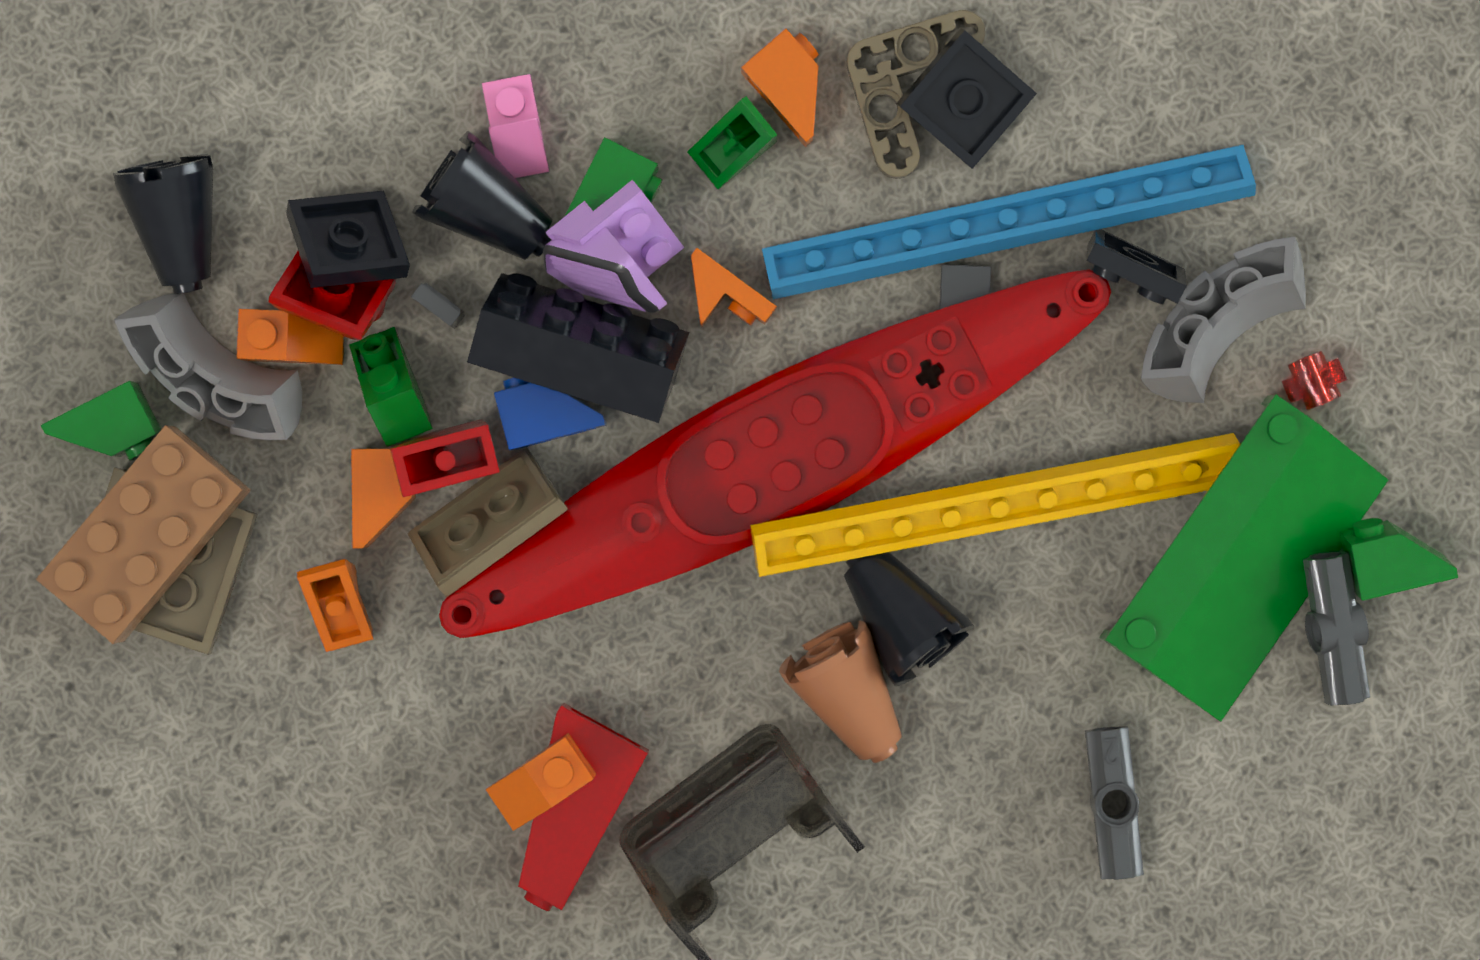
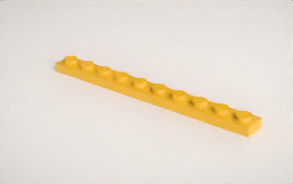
(990, 505)

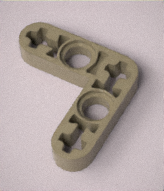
(886, 82)

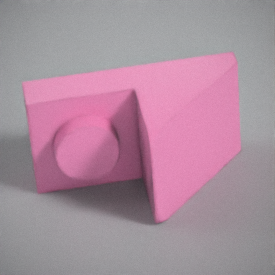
(515, 126)

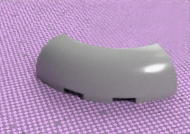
(1217, 311)
(205, 375)

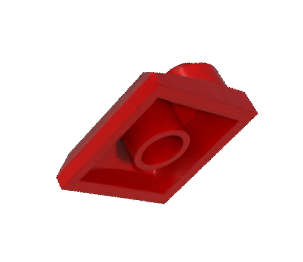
(339, 308)

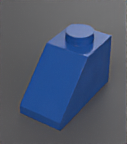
(540, 414)

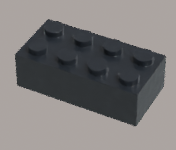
(578, 346)

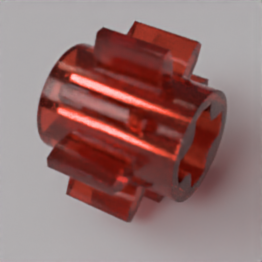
(1314, 380)

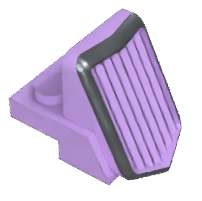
(612, 250)

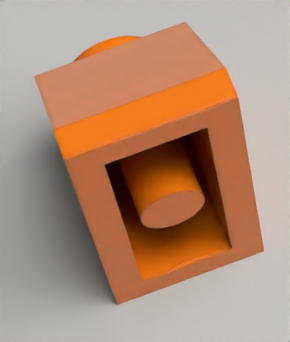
(787, 81)
(285, 339)
(374, 495)
(541, 782)

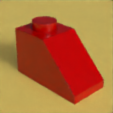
(445, 458)

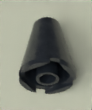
(484, 202)
(172, 217)
(904, 615)

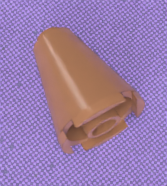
(847, 690)

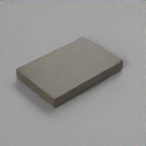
(486, 522)

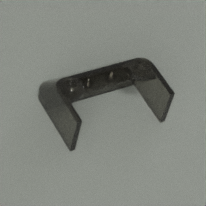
(719, 820)

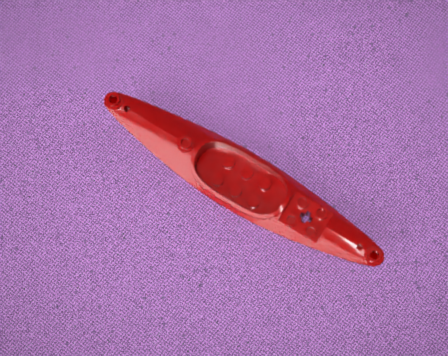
(777, 452)

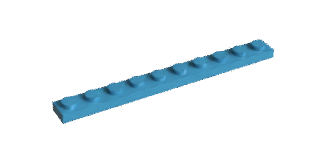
(1009, 221)

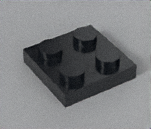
(966, 98)
(347, 239)
(1118, 258)

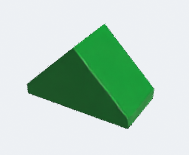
(733, 143)

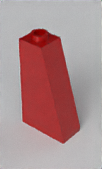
(571, 830)

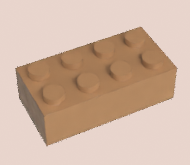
(143, 534)

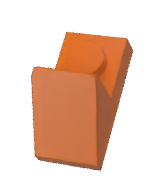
(716, 282)
(336, 604)

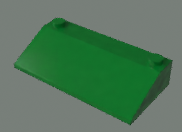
(1239, 558)

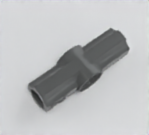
(1336, 628)
(1115, 834)

